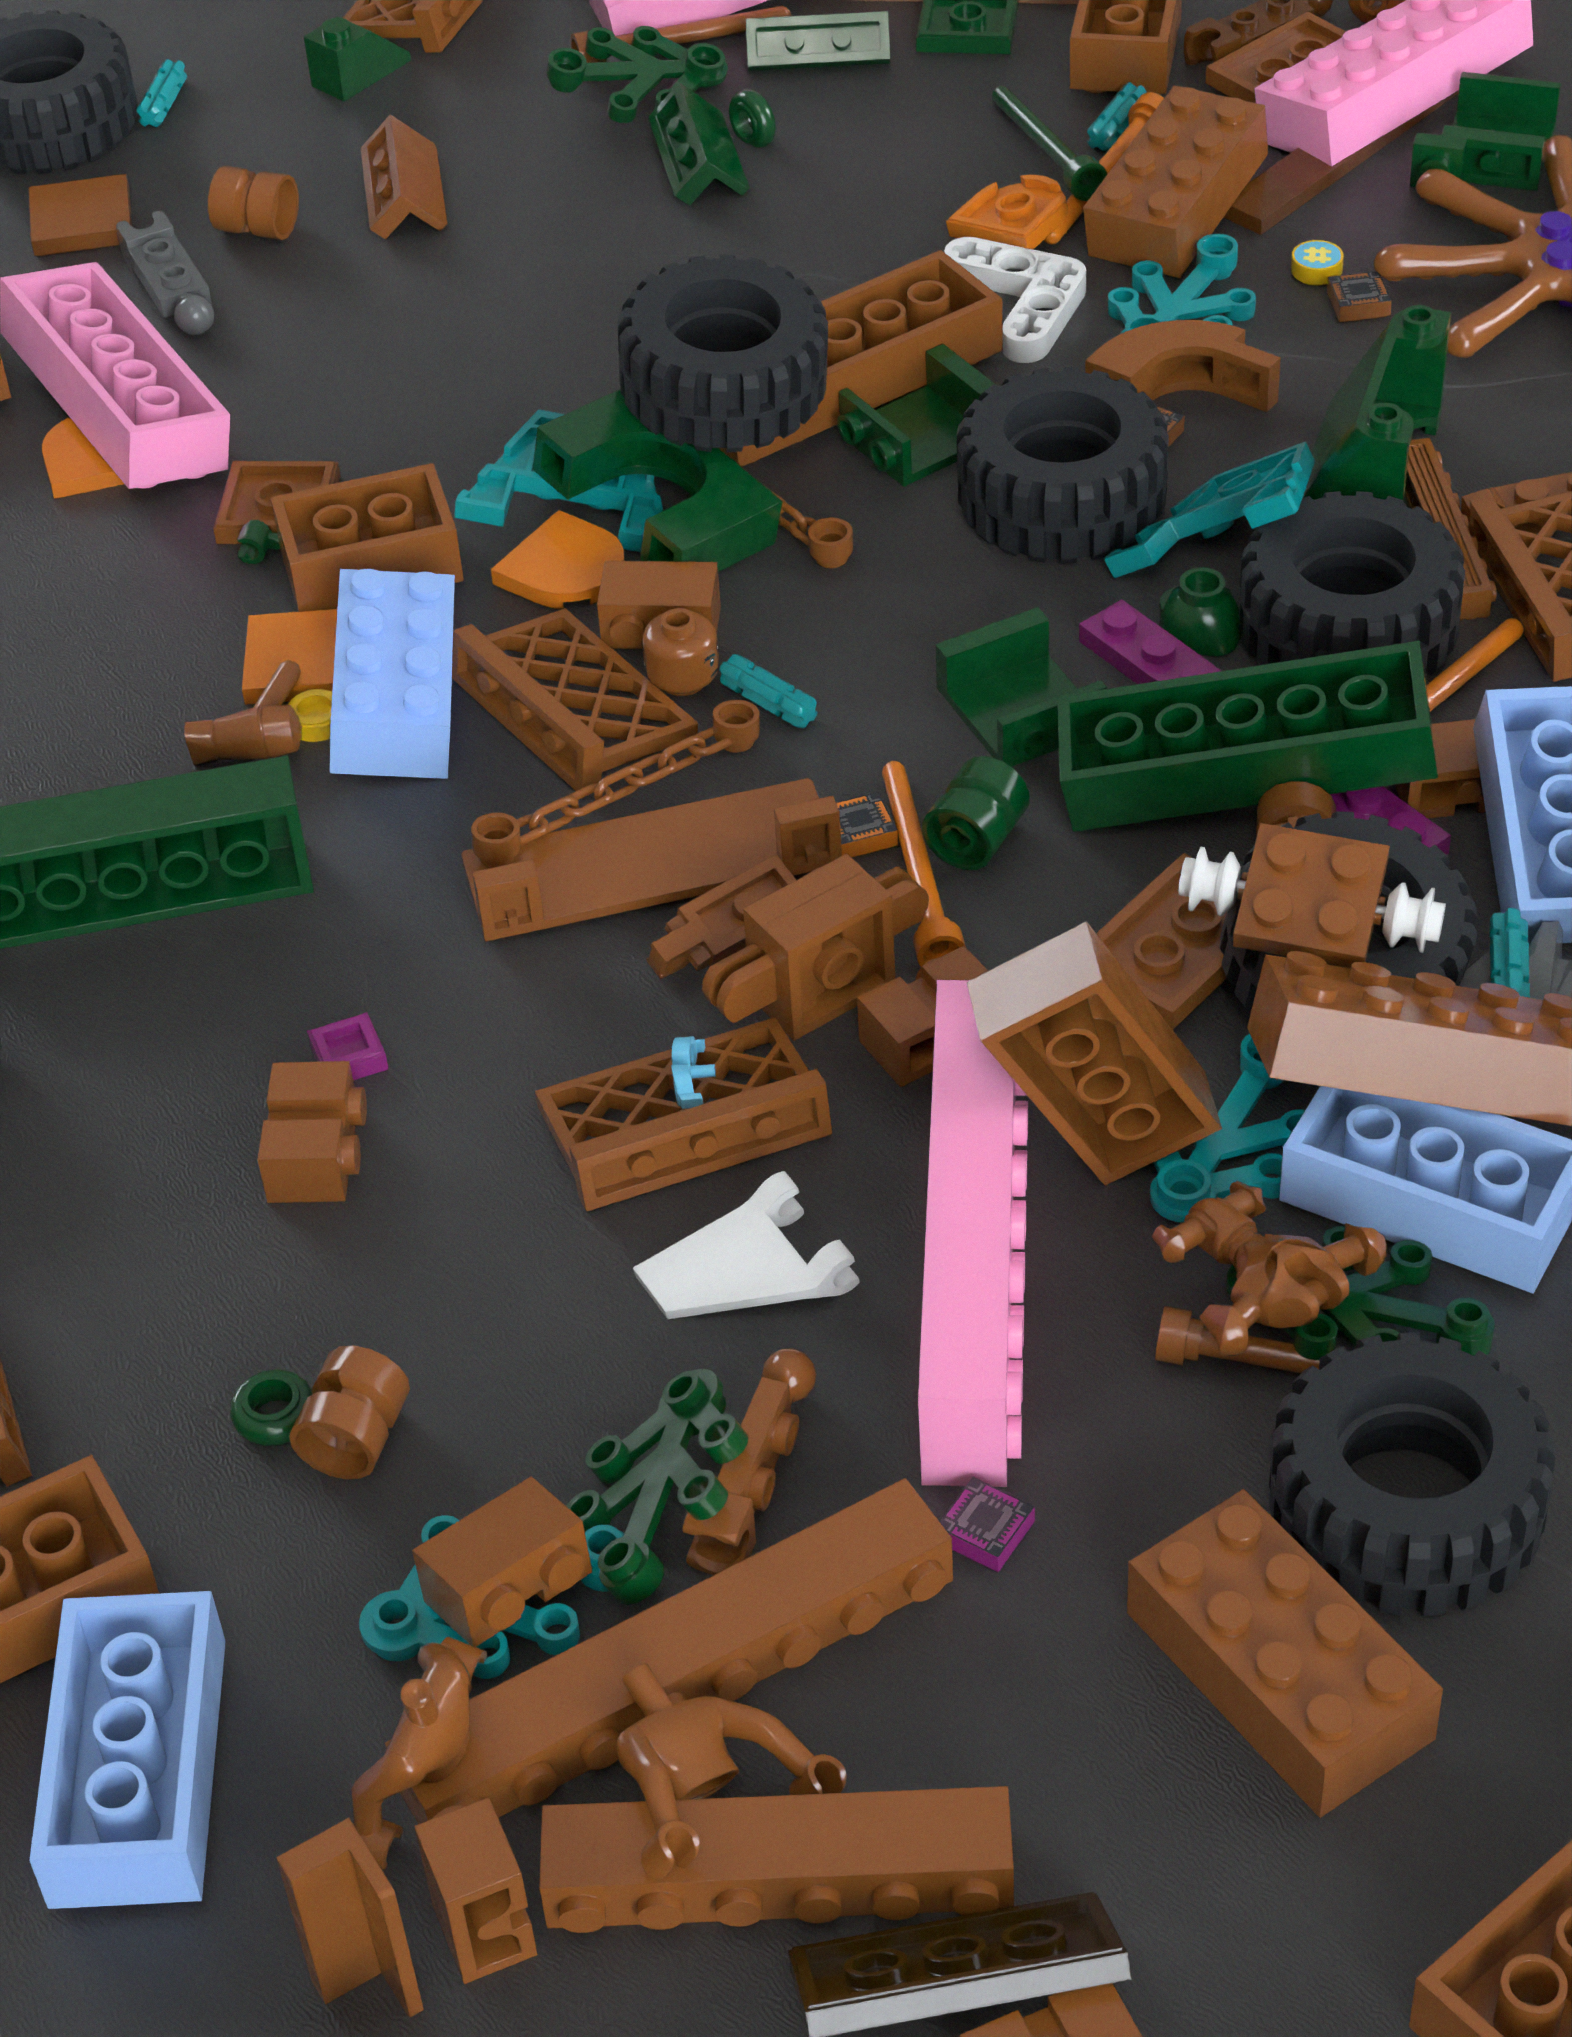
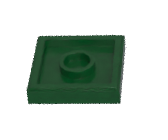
(967, 26)

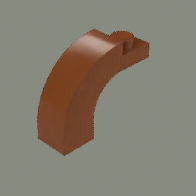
(1191, 357)

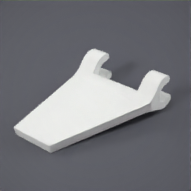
(745, 1260)

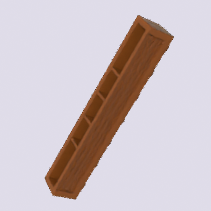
(1431, 490)

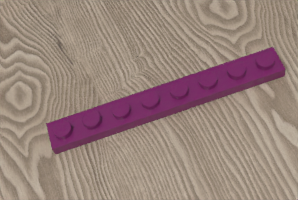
(1152, 654)

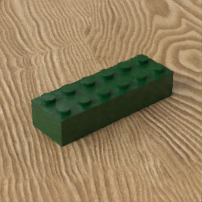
(1241, 731)
(150, 851)

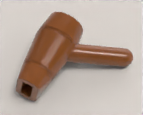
(253, 733)

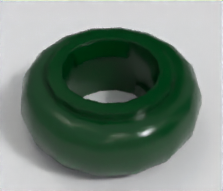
(752, 118)
(259, 1390)

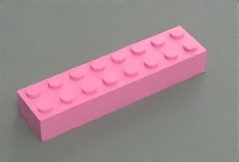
(969, 1259)

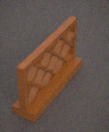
(433, 20)
(1523, 583)
(539, 712)
(689, 1141)

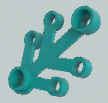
(1214, 260)
(1186, 1182)
(425, 1626)

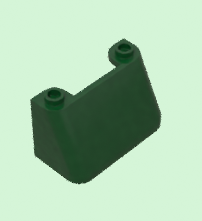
(1379, 406)

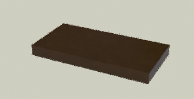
(957, 1964)

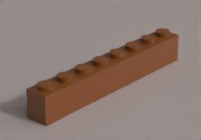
(697, 1643)

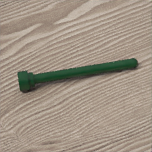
(1081, 173)

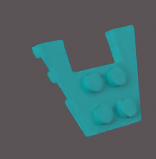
(496, 483)
(1259, 490)

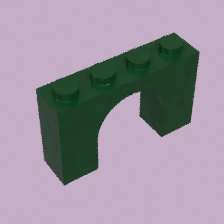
(728, 507)

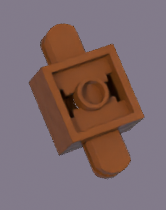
(816, 946)

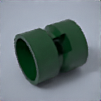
(975, 813)

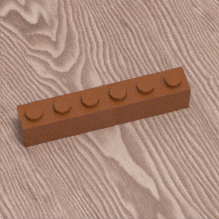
(782, 1859)

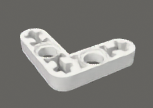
(1034, 285)

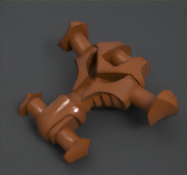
(1278, 1276)

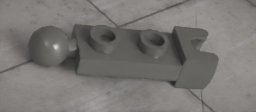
(167, 273)

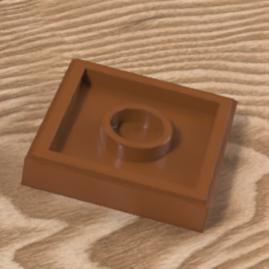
(78, 214)
(254, 482)

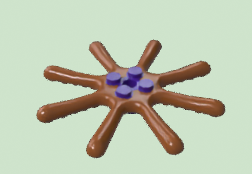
(1536, 251)

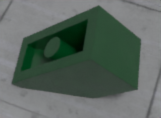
(349, 58)

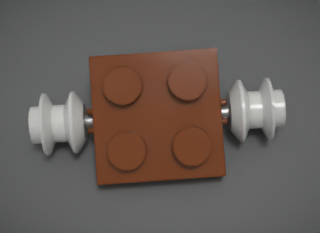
(1311, 896)

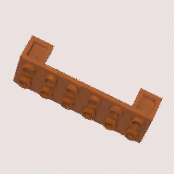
(652, 857)

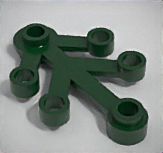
(696, 67)
(1409, 1264)
(688, 1407)

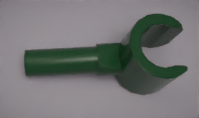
(256, 540)

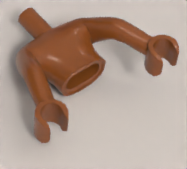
(425, 1742)
(683, 1756)

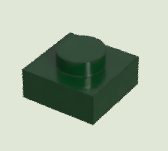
(1437, 152)

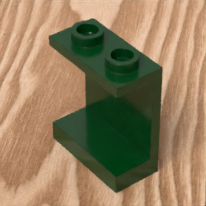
(1504, 128)
(920, 429)
(1007, 686)

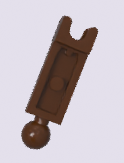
(1216, 39)

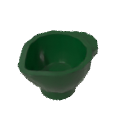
(1201, 612)

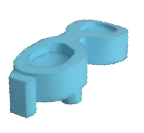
(684, 1070)

